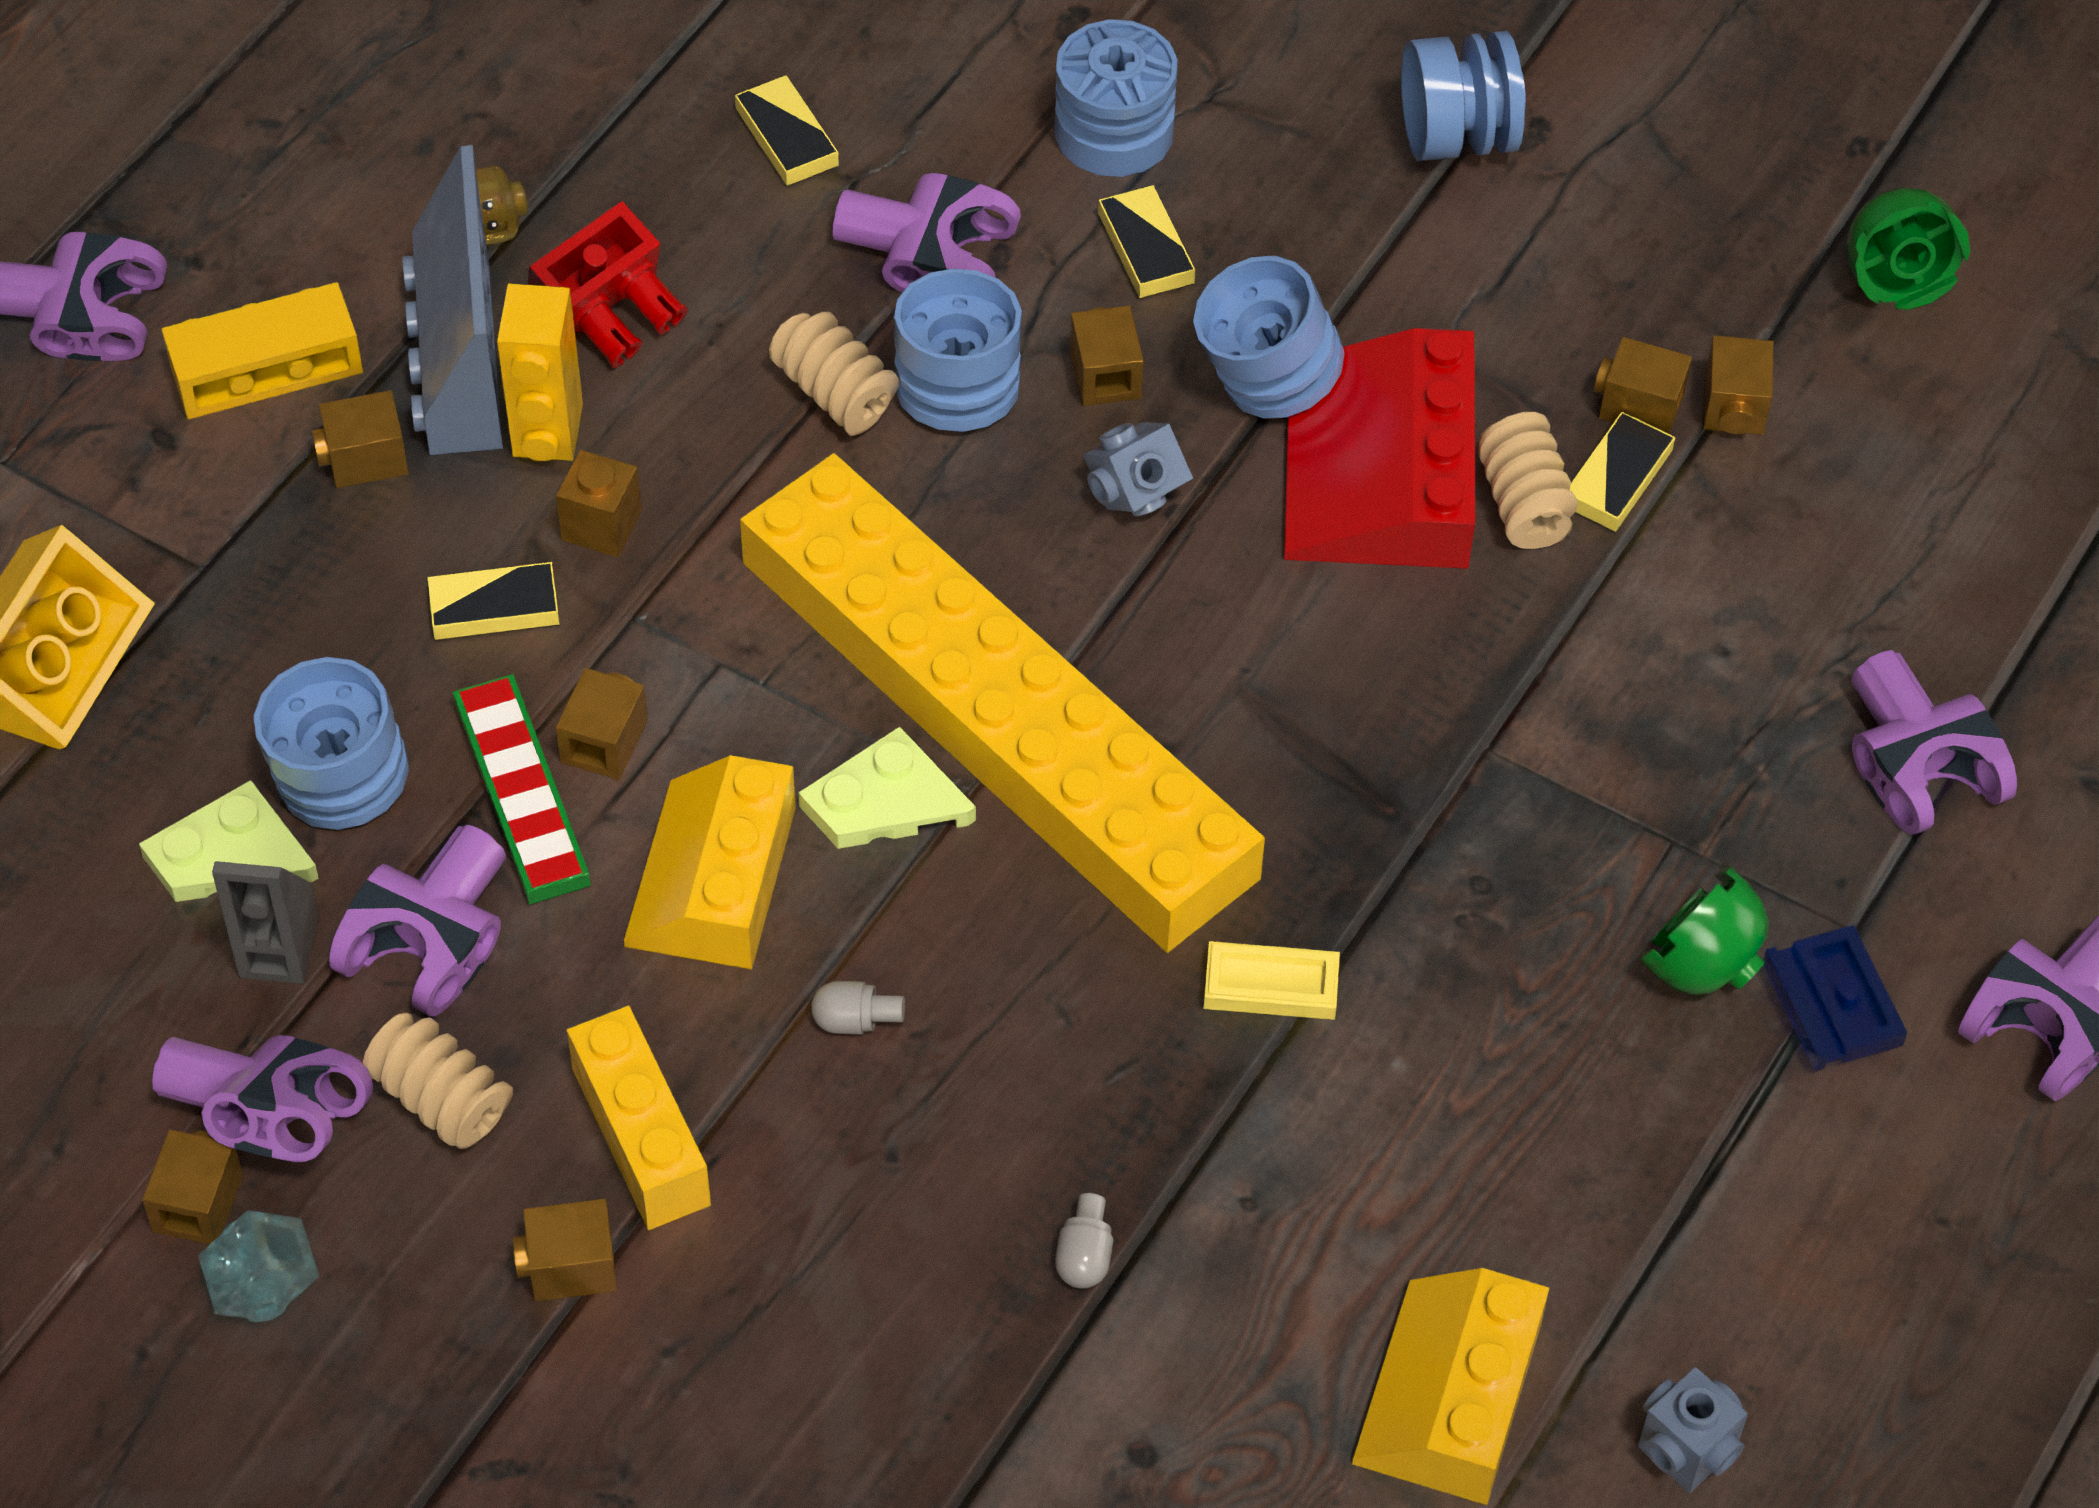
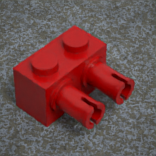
(602, 266)

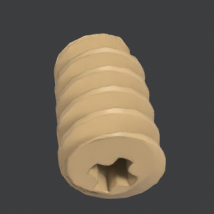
(834, 370)
(1528, 480)
(437, 1080)

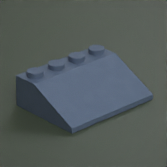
(453, 318)

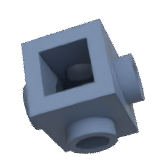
(1136, 467)
(1693, 1428)

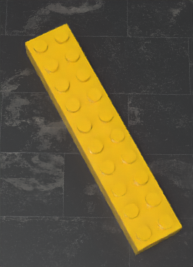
(1003, 702)

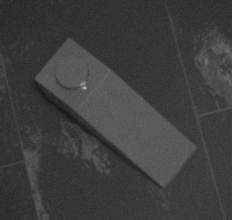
(268, 920)

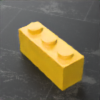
(262, 350)
(540, 372)
(639, 1117)

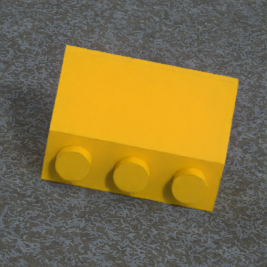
(60, 634)
(715, 862)
(1452, 1381)

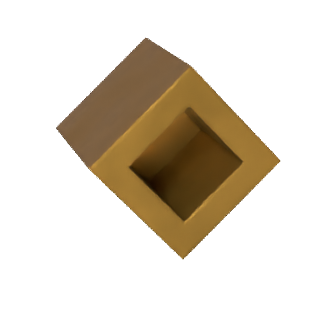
(1106, 355)
(1643, 383)
(1738, 385)
(361, 439)
(599, 503)
(602, 723)
(192, 1187)
(566, 1250)

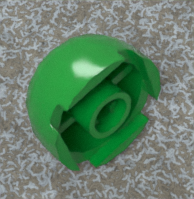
(1906, 247)
(1711, 938)

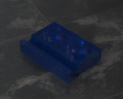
(1835, 997)

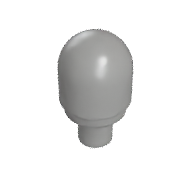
(854, 1007)
(1085, 1244)

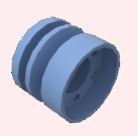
(1474, 95)
(1115, 97)
(1269, 337)
(957, 349)
(331, 743)

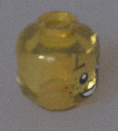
(500, 204)

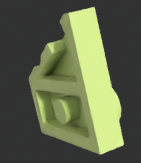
(884, 794)
(230, 829)

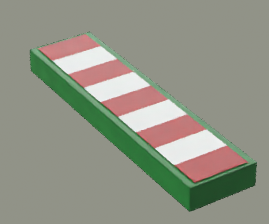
(521, 789)

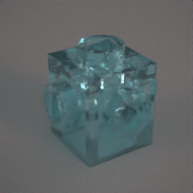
(258, 1266)

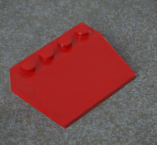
(1388, 456)

